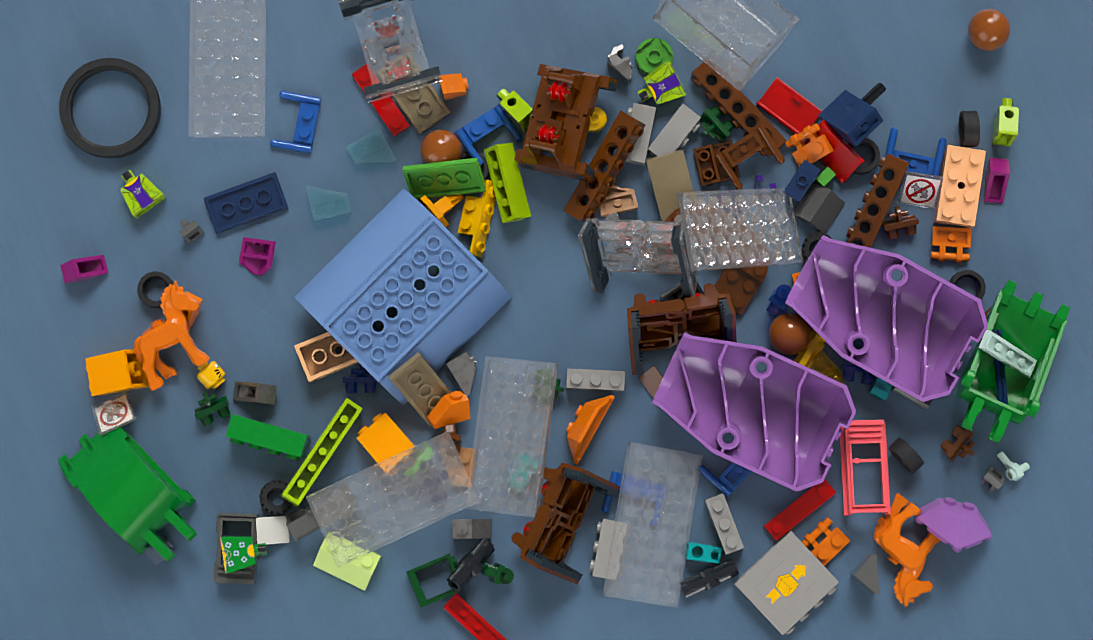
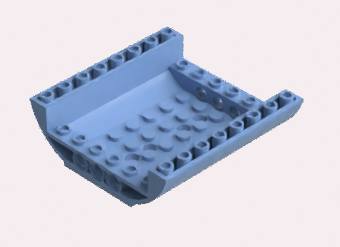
(380, 273)

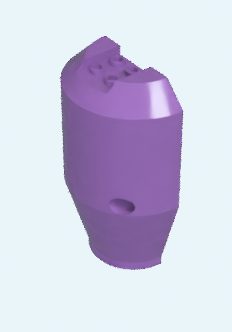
(908, 326)
(777, 416)

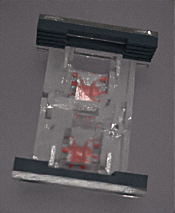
(387, 32)
(635, 248)

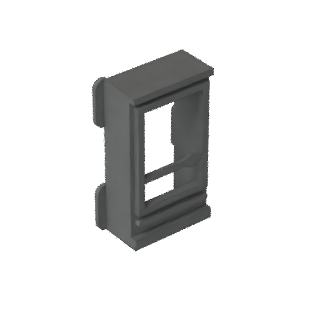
(301, 523)
(242, 576)

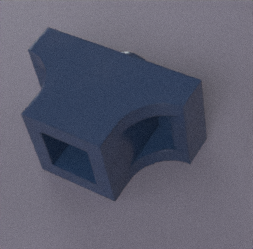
(801, 181)

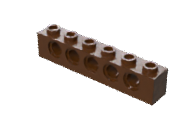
(736, 97)
(603, 157)
(898, 169)

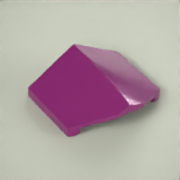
(257, 255)

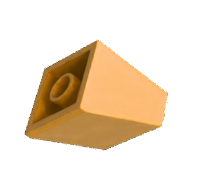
(115, 373)
(383, 438)

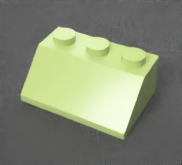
(355, 572)

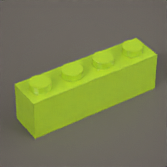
(507, 183)

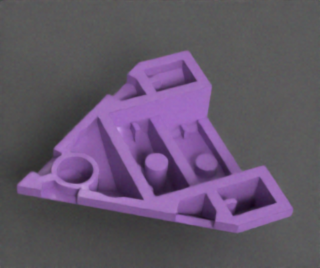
(954, 523)

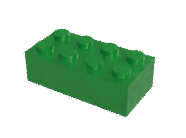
(267, 436)

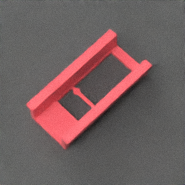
(864, 433)

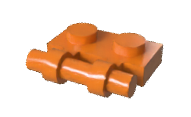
(813, 151)
(950, 237)
(830, 545)

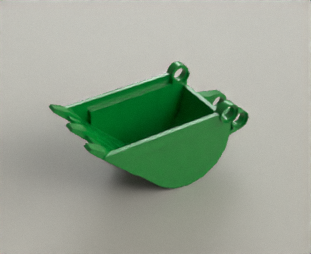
(1031, 331)
(128, 490)

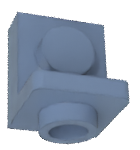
(154, 556)

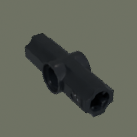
(470, 565)
(709, 578)

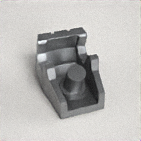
(620, 66)

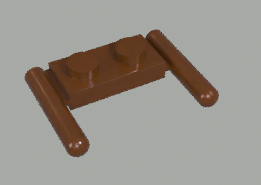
(744, 149)

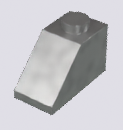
(464, 371)
(255, 392)
(471, 528)

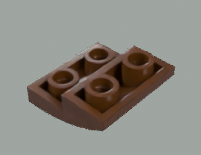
(708, 165)

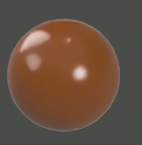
(989, 29)
(440, 147)
(789, 334)

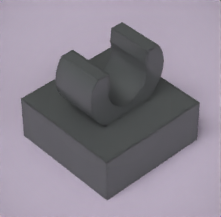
(190, 231)
(994, 477)

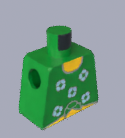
(240, 552)

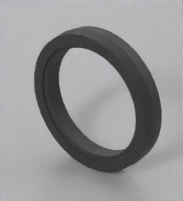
(79, 77)

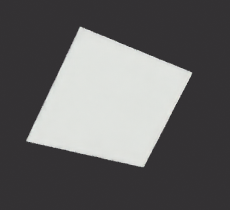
(272, 530)

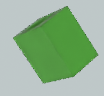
(825, 177)

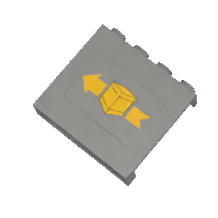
(786, 583)

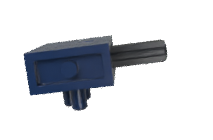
(853, 116)

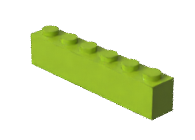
(321, 452)

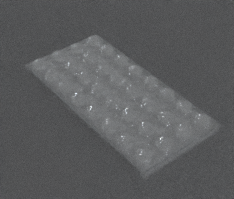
(227, 68)
(739, 229)
(512, 435)
(392, 499)
(652, 525)

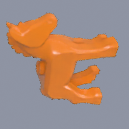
(166, 334)
(904, 551)

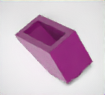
(996, 180)
(84, 268)

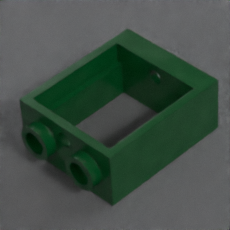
(423, 601)

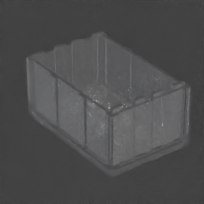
(728, 34)

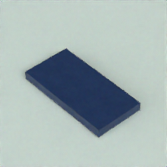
(246, 203)

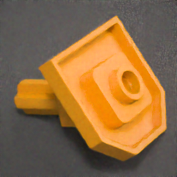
(441, 207)

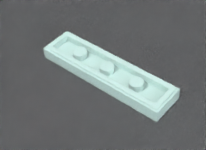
(1007, 353)

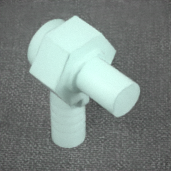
(1013, 471)

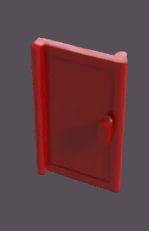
(783, 105)
(843, 158)

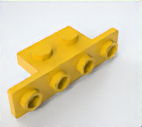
(477, 218)

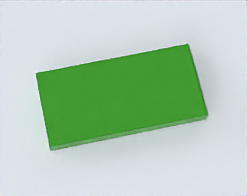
(444, 178)

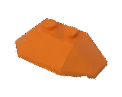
(586, 424)

